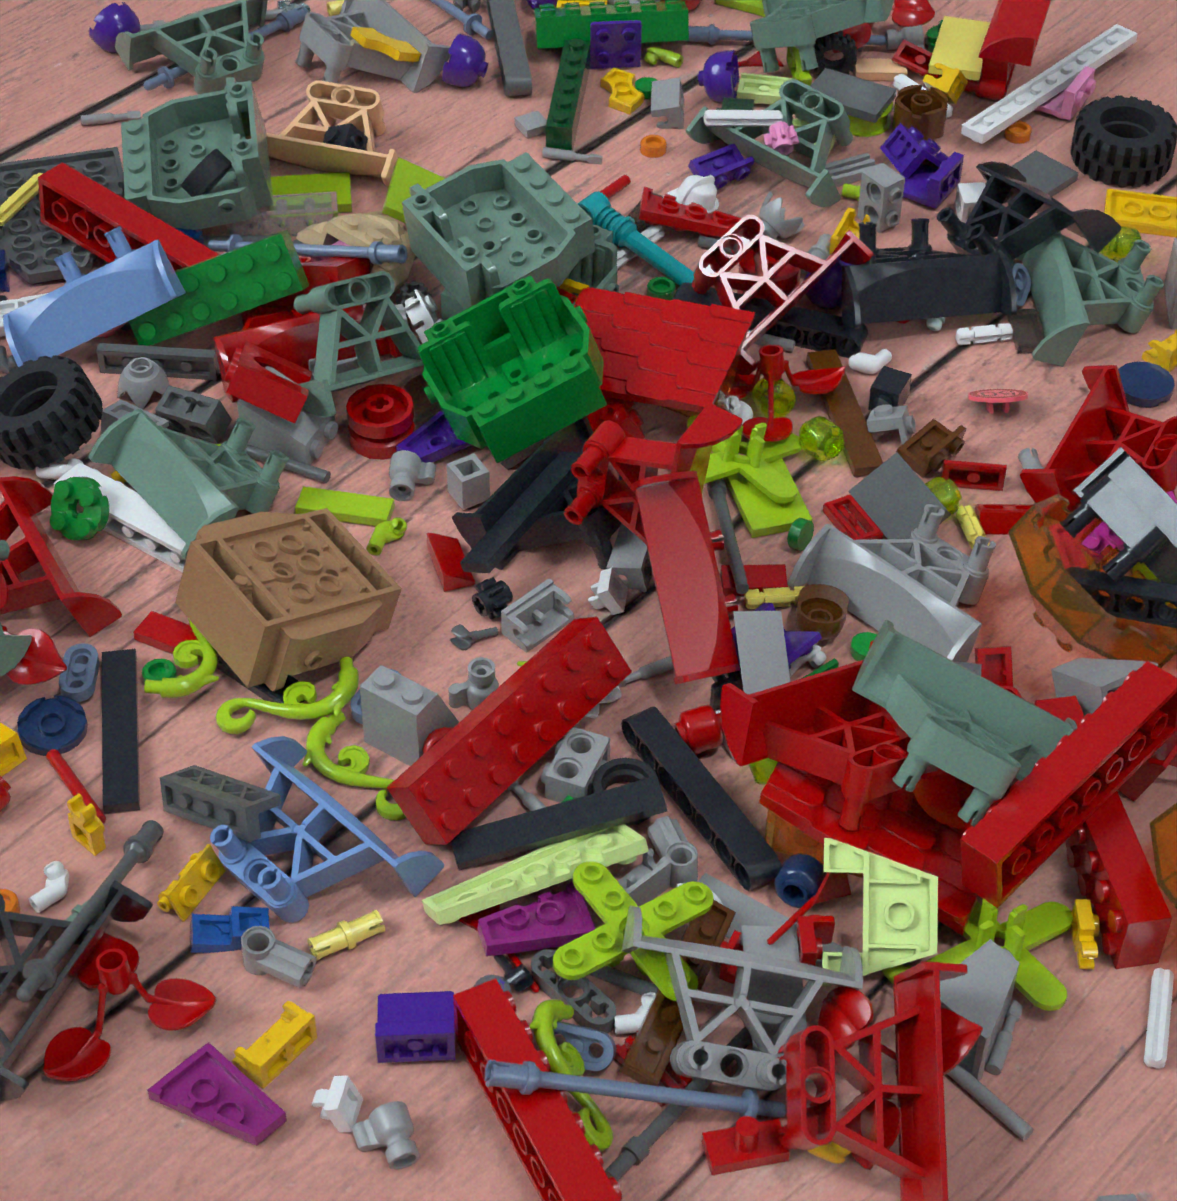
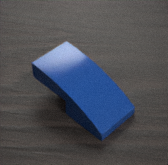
(224, 932)

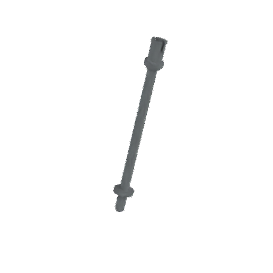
(41, 972)

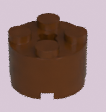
(922, 110)

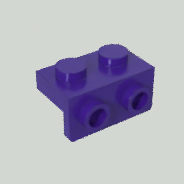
(723, 164)

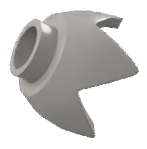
(773, 216)
(141, 379)

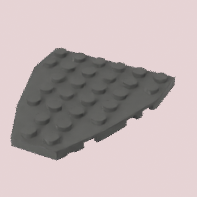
(33, 245)

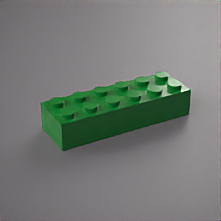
(659, 20)
(225, 288)

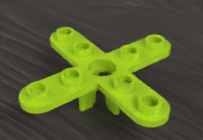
(755, 465)
(612, 904)
(1021, 933)

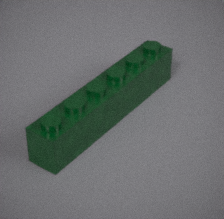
(568, 95)

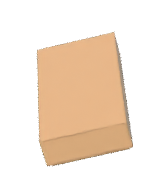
(878, 69)

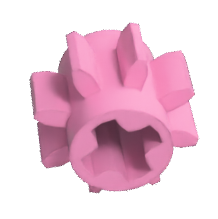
(781, 137)

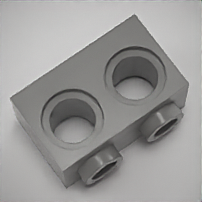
(881, 196)
(575, 764)

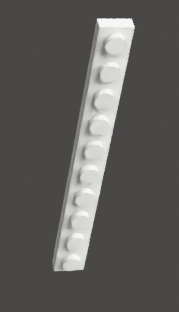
(1047, 84)

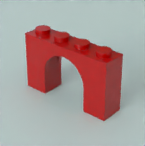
(333, 270)
(264, 389)

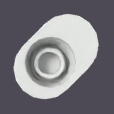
(697, 190)

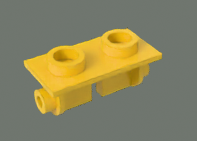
(193, 883)

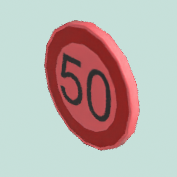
(998, 396)

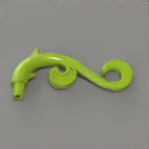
(185, 657)
(291, 708)
(352, 775)
(567, 1060)

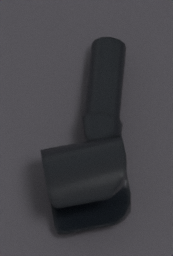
(518, 977)

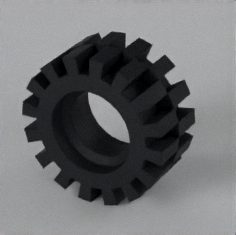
(839, 43)

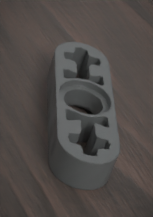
(582, 1011)

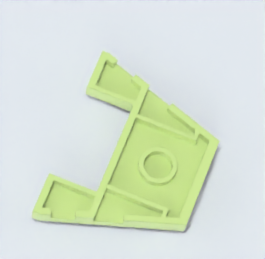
(897, 908)

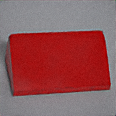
(913, 58)
(974, 474)
(1000, 517)
(446, 558)

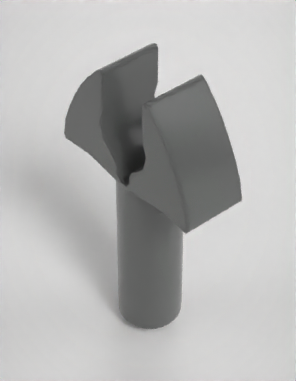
(473, 4)

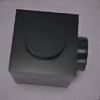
(890, 388)

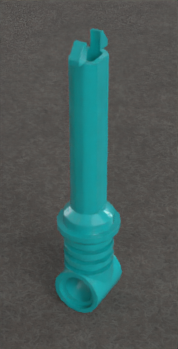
(626, 235)

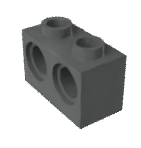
(194, 414)

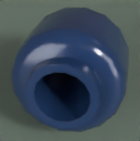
(799, 879)

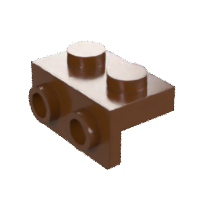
(931, 446)

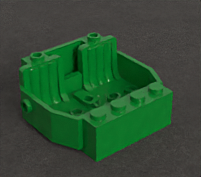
(513, 368)

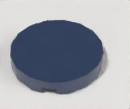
(1146, 384)
(52, 725)

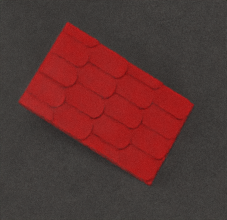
(665, 349)
(808, 809)

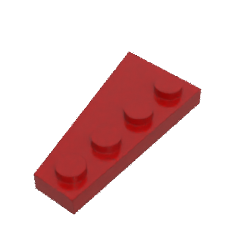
(693, 217)

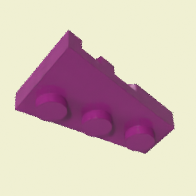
(540, 925)
(219, 1095)

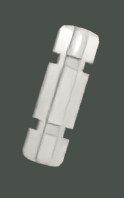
(984, 334)

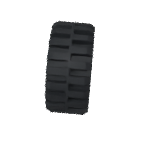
(1124, 141)
(46, 412)

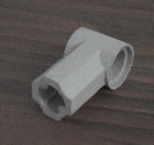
(671, 842)
(276, 957)

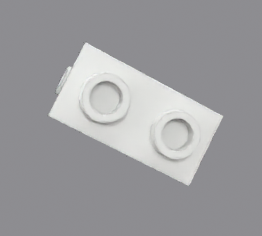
(422, 310)

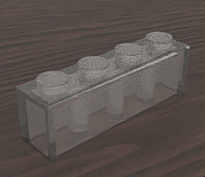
(289, 213)

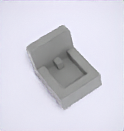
(891, 418)

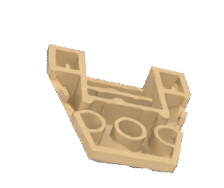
(362, 230)

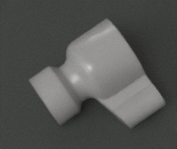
(911, 34)
(406, 471)
(477, 688)
(389, 1127)

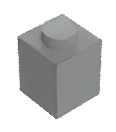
(468, 481)

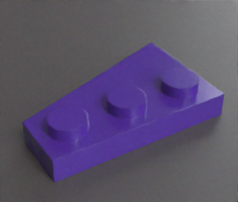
(433, 440)

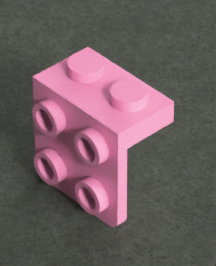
(1071, 99)

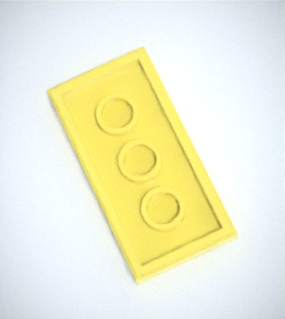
(960, 46)

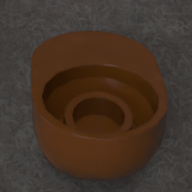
(821, 610)

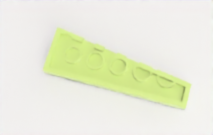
(534, 872)

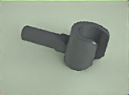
(466, 638)

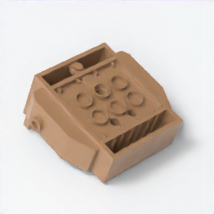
(284, 593)

